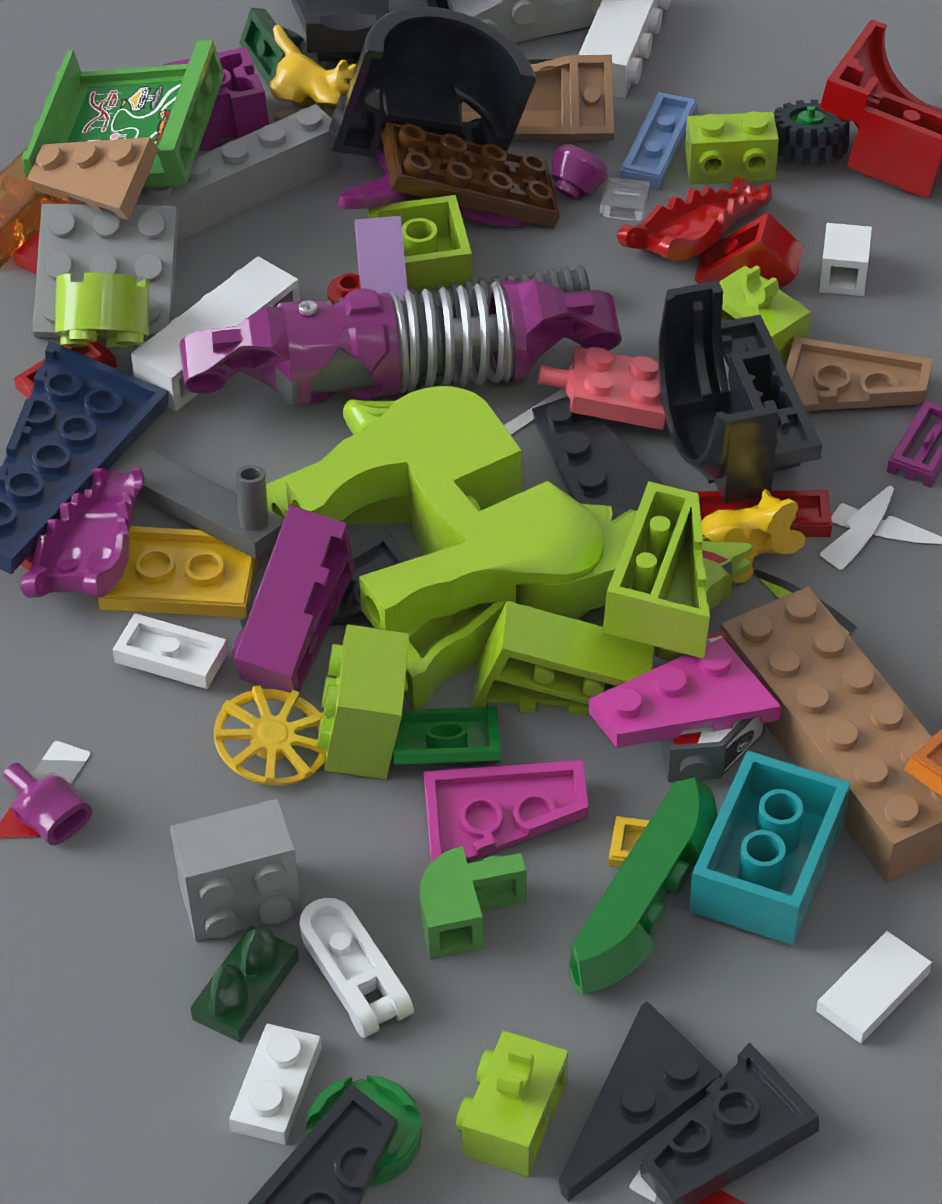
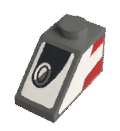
(709, 753)

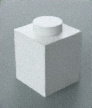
(845, 259)

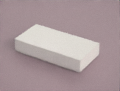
(873, 987)

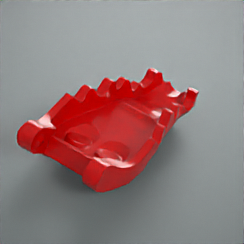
(694, 224)

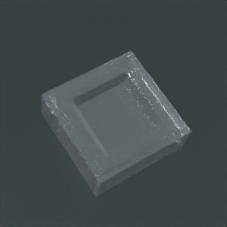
(625, 199)

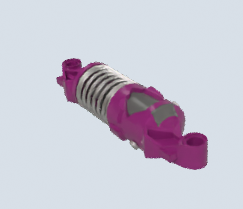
(387, 345)

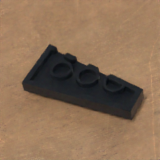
(592, 457)

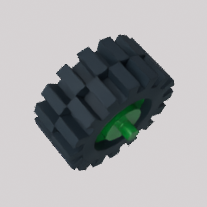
(810, 133)

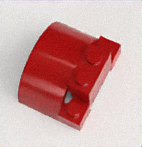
(896, 130)

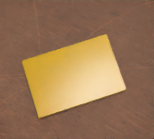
(183, 575)

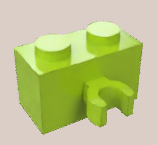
(750, 295)
(513, 1102)

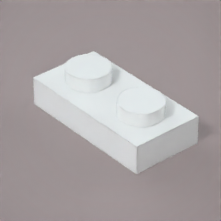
(170, 651)
(275, 1084)

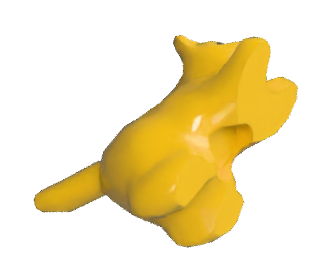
(306, 81)
(762, 526)

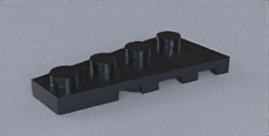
(335, 1157)

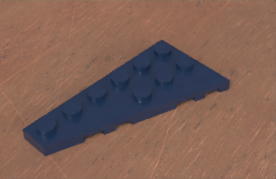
(73, 422)

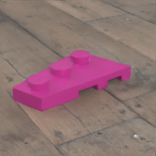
(682, 697)
(501, 805)

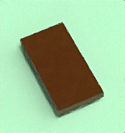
(477, 174)

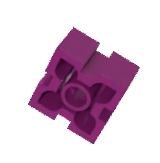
(240, 100)

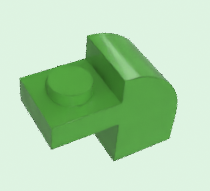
(457, 893)

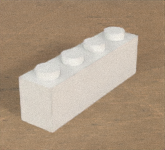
(624, 32)
(228, 305)

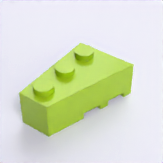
(661, 575)
(553, 661)

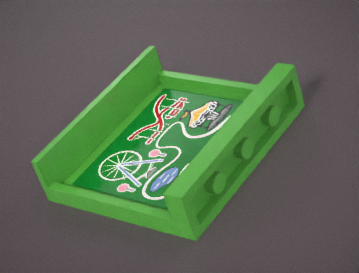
(141, 102)

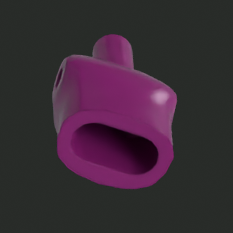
(47, 804)

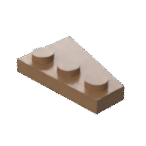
(95, 172)
(854, 376)

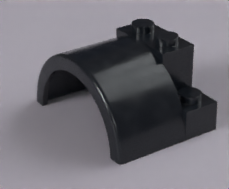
(419, 73)

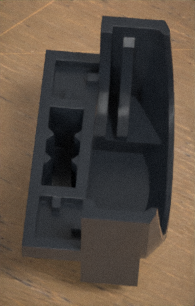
(736, 425)

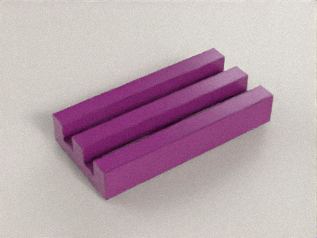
(916, 466)

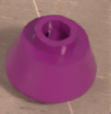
(577, 171)

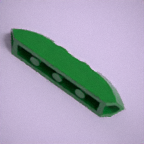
(616, 932)

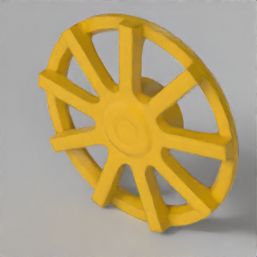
(270, 735)

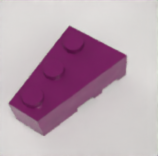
(295, 601)

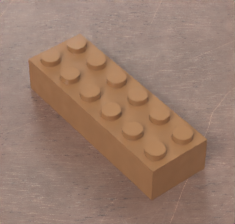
(843, 724)

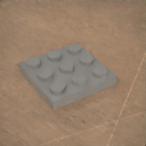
(88, 240)

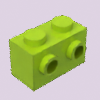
(731, 146)

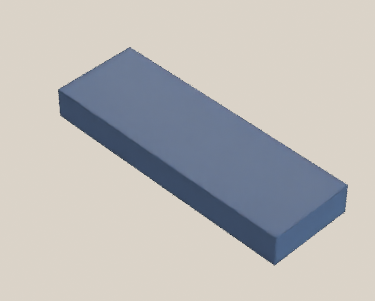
(659, 140)

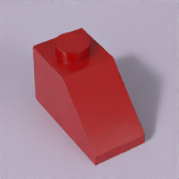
(757, 243)

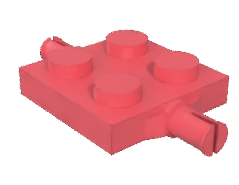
(610, 386)

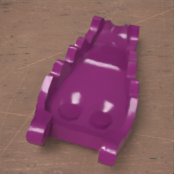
(90, 540)

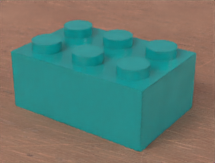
(769, 847)

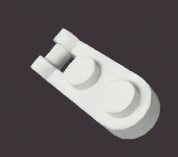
(353, 965)

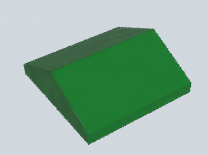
(448, 736)

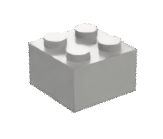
(236, 870)

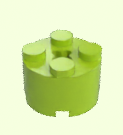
(102, 309)

